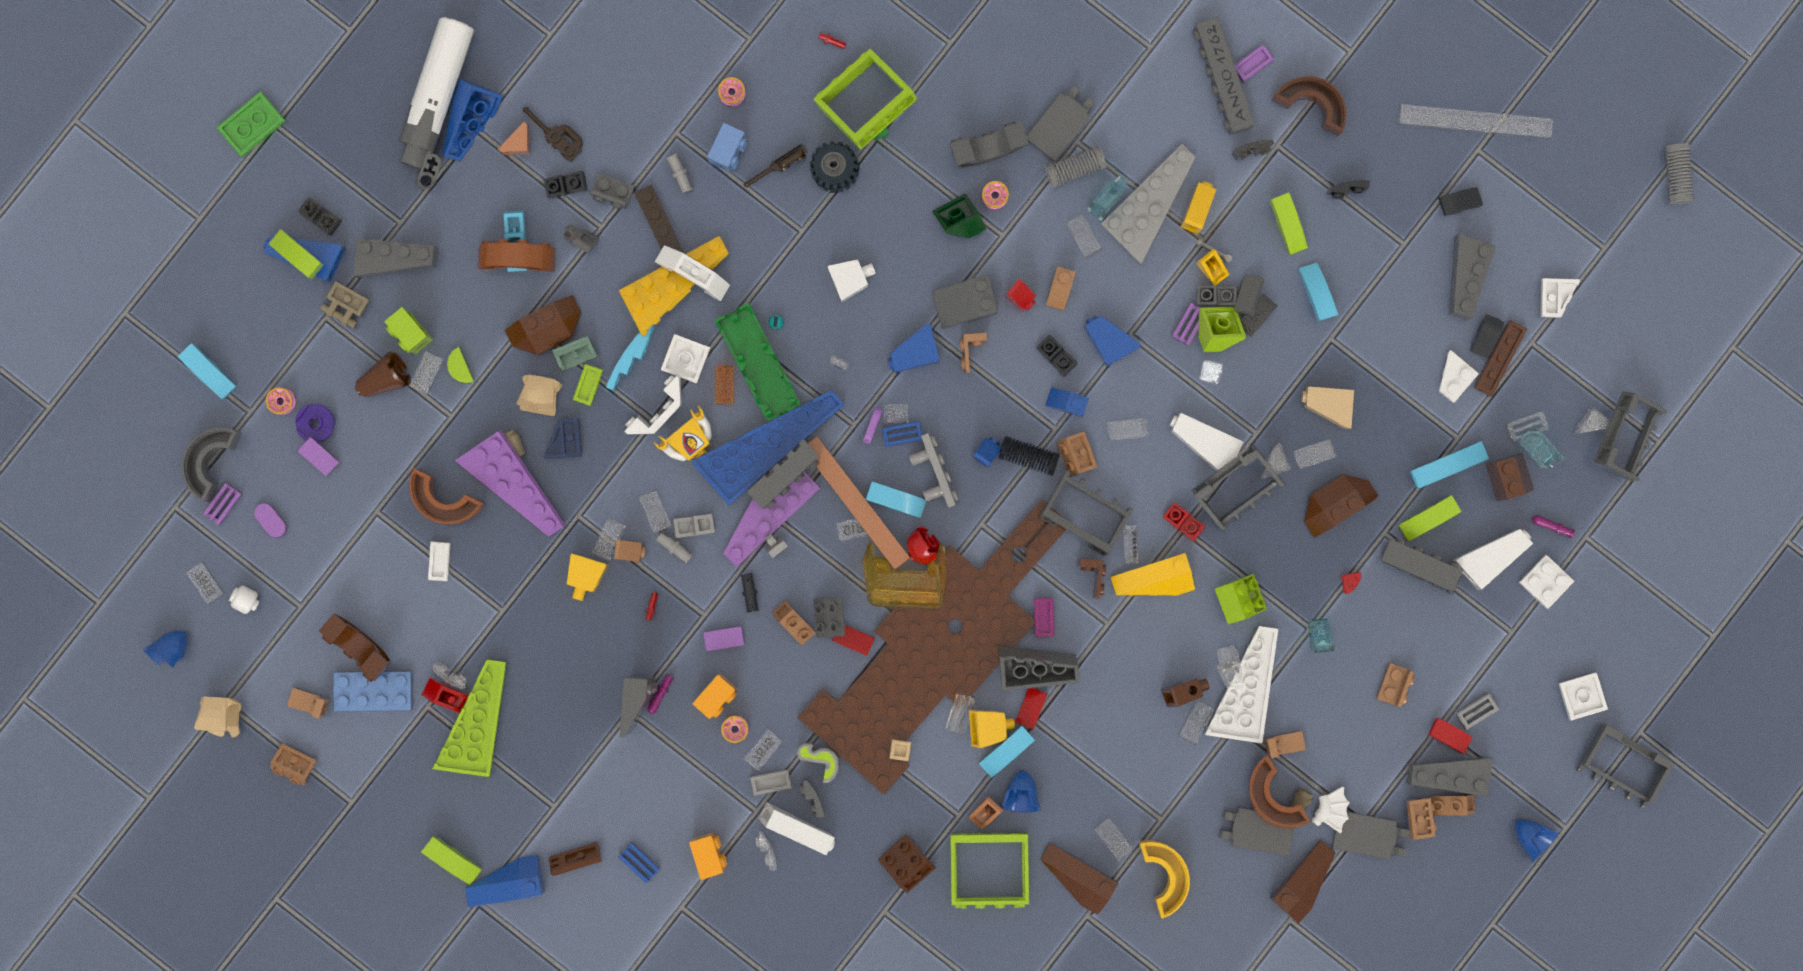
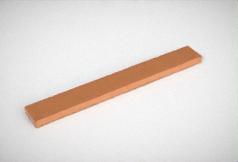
(858, 506)

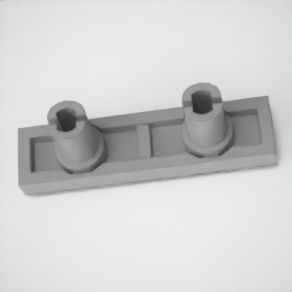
(943, 488)

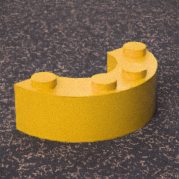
(1177, 873)

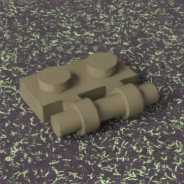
(347, 299)

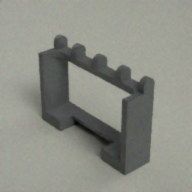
(1607, 453)
(1245, 459)
(1094, 543)
(1666, 765)

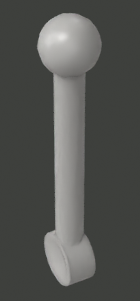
(1227, 258)

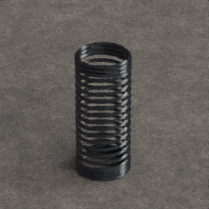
(1054, 457)

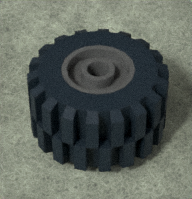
(834, 167)

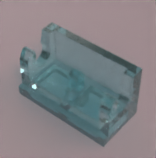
(1540, 448)

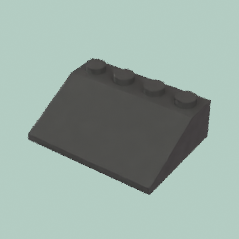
(635, 698)

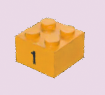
(714, 696)
(708, 855)

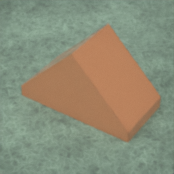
(518, 142)
(985, 812)

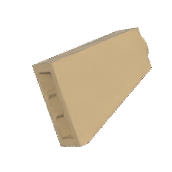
(1331, 404)

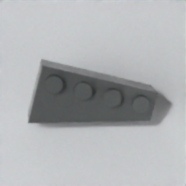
(388, 257)
(1469, 272)
(783, 475)
(1422, 566)
(1035, 668)
(1461, 775)

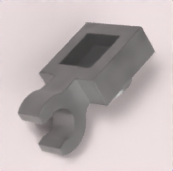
(582, 239)

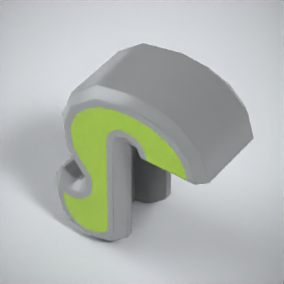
(822, 755)

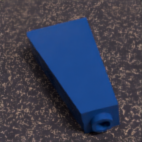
(326, 253)

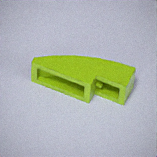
(1288, 223)
(296, 254)
(1429, 518)
(451, 860)

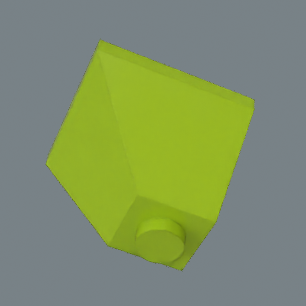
(1219, 328)

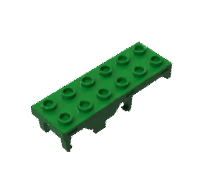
(758, 362)

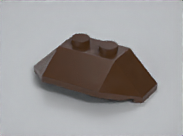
(545, 326)
(1337, 502)

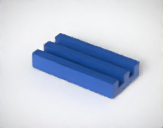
(886, 437)
(639, 863)

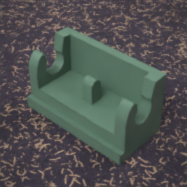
(575, 353)

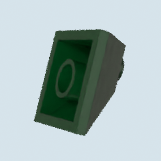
(960, 218)

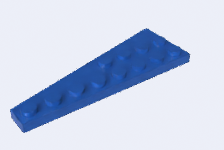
(747, 458)

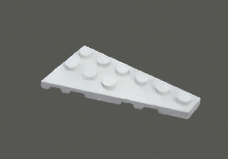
(1244, 706)

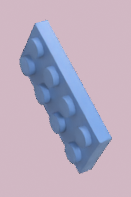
(387, 693)

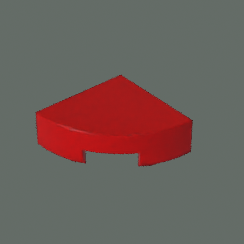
(1350, 581)

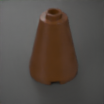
(383, 376)

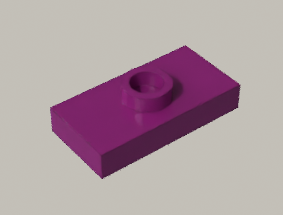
(1044, 617)

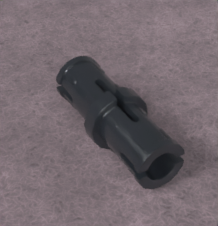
(749, 592)

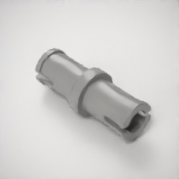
(679, 173)
(674, 547)

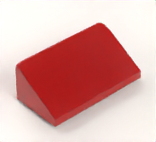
(855, 640)
(1031, 708)

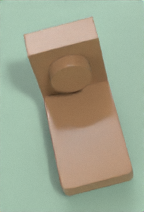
(977, 340)
(793, 623)
(308, 702)
(1284, 744)
(1454, 805)

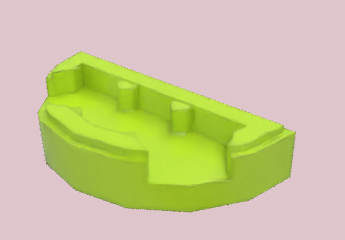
(458, 367)

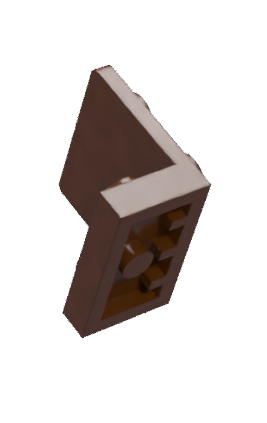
(1089, 565)
(906, 864)

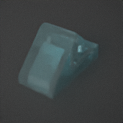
(1320, 636)

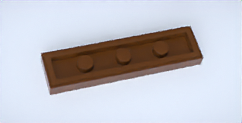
(1500, 358)

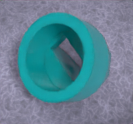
(780, 322)

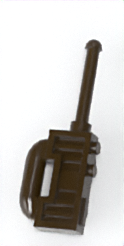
(555, 137)
(781, 163)

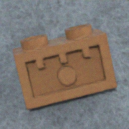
(1076, 454)
(1395, 685)
(292, 764)
(1421, 818)

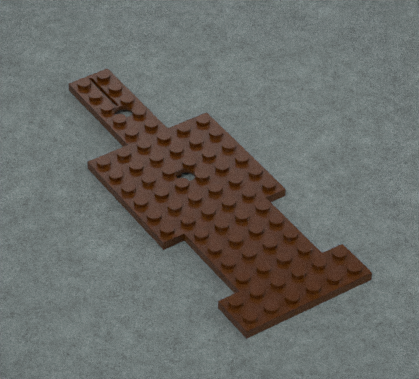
(929, 661)

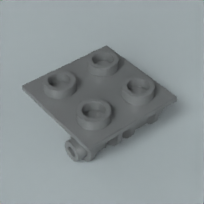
(829, 617)

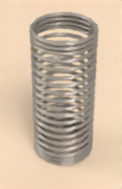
(1682, 160)
(1099, 162)

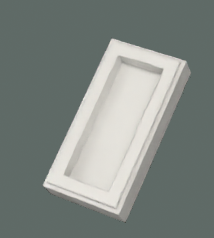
(439, 561)

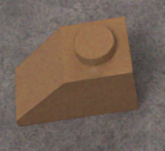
(1060, 288)
(629, 551)

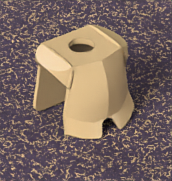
(539, 395)
(218, 716)

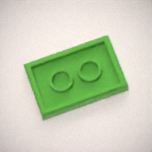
(251, 124)

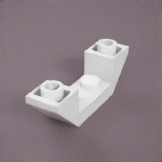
(693, 271)
(640, 426)

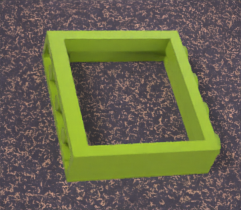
(883, 117)
(998, 901)

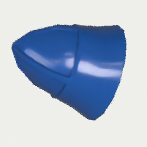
(168, 648)
(1021, 794)
(1534, 837)

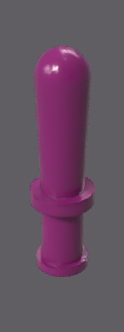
(1559, 528)
(663, 688)

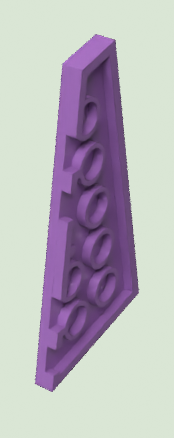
(504, 473)
(760, 522)

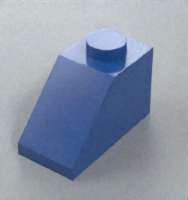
(1067, 402)
(987, 451)

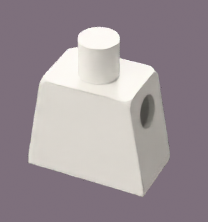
(850, 277)

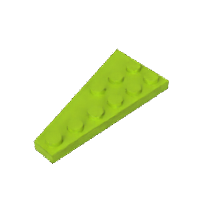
(475, 730)

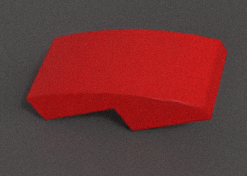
(1184, 522)
(1450, 735)

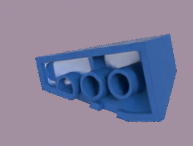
(469, 113)
(512, 882)

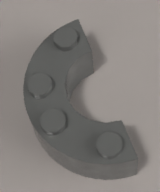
(989, 147)
(197, 457)

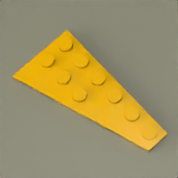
(662, 290)

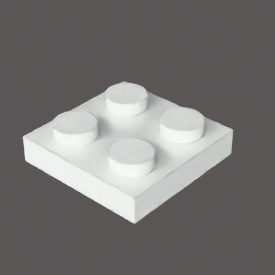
(685, 358)
(1546, 581)
(1582, 696)

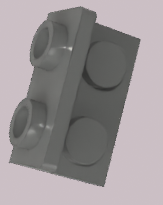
(613, 191)

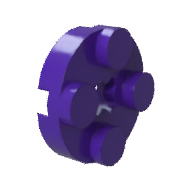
(313, 412)

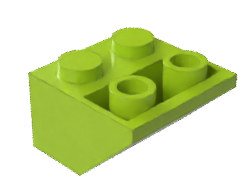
(1240, 599)

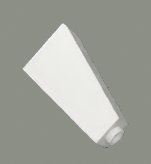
(1207, 442)
(1490, 559)
(796, 829)

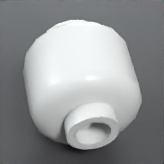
(244, 599)

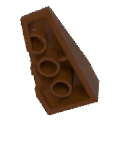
(1302, 886)

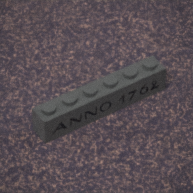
(1223, 76)

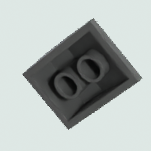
(965, 301)

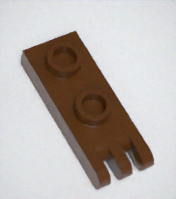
(575, 859)

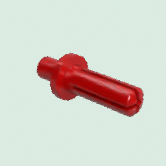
(827, 38)
(650, 611)

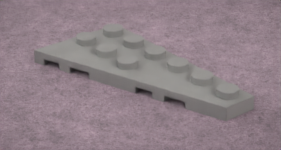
(1143, 212)

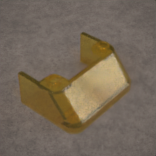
(904, 587)

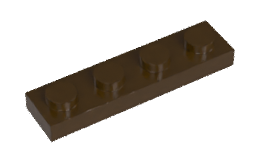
(657, 218)

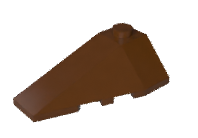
(1084, 882)

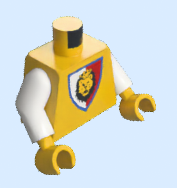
(688, 440)

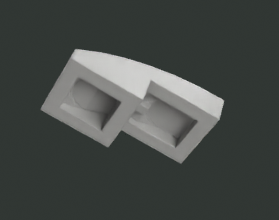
(693, 526)

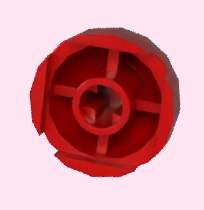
(922, 546)

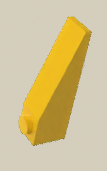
(1162, 577)

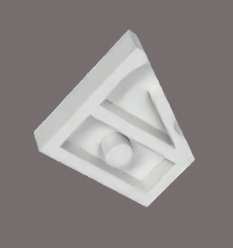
(1555, 296)
(1455, 377)

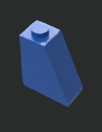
(1109, 340)
(915, 351)

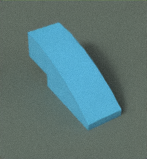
(514, 229)
(1318, 292)
(207, 371)
(896, 499)
(1006, 751)

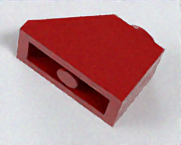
(1021, 296)
(444, 695)

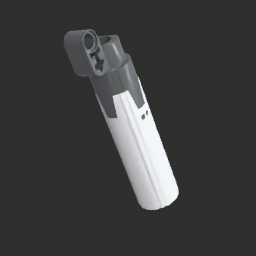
(434, 97)

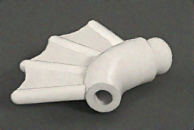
(1332, 810)

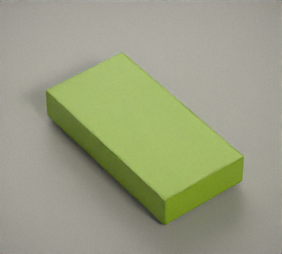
(588, 385)

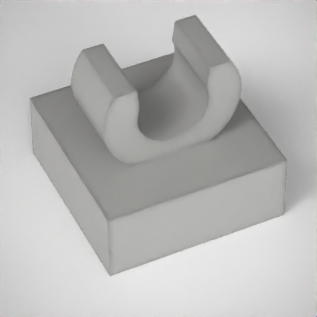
(775, 545)

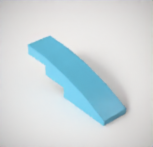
(635, 350)
(1449, 465)

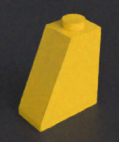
(1198, 207)

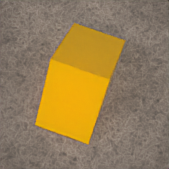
(1213, 267)

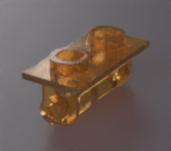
(724, 384)

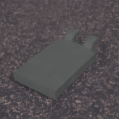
(1060, 124)
(1253, 833)
(1370, 836)

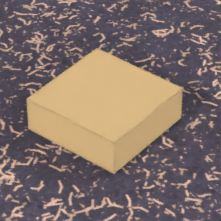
(900, 750)

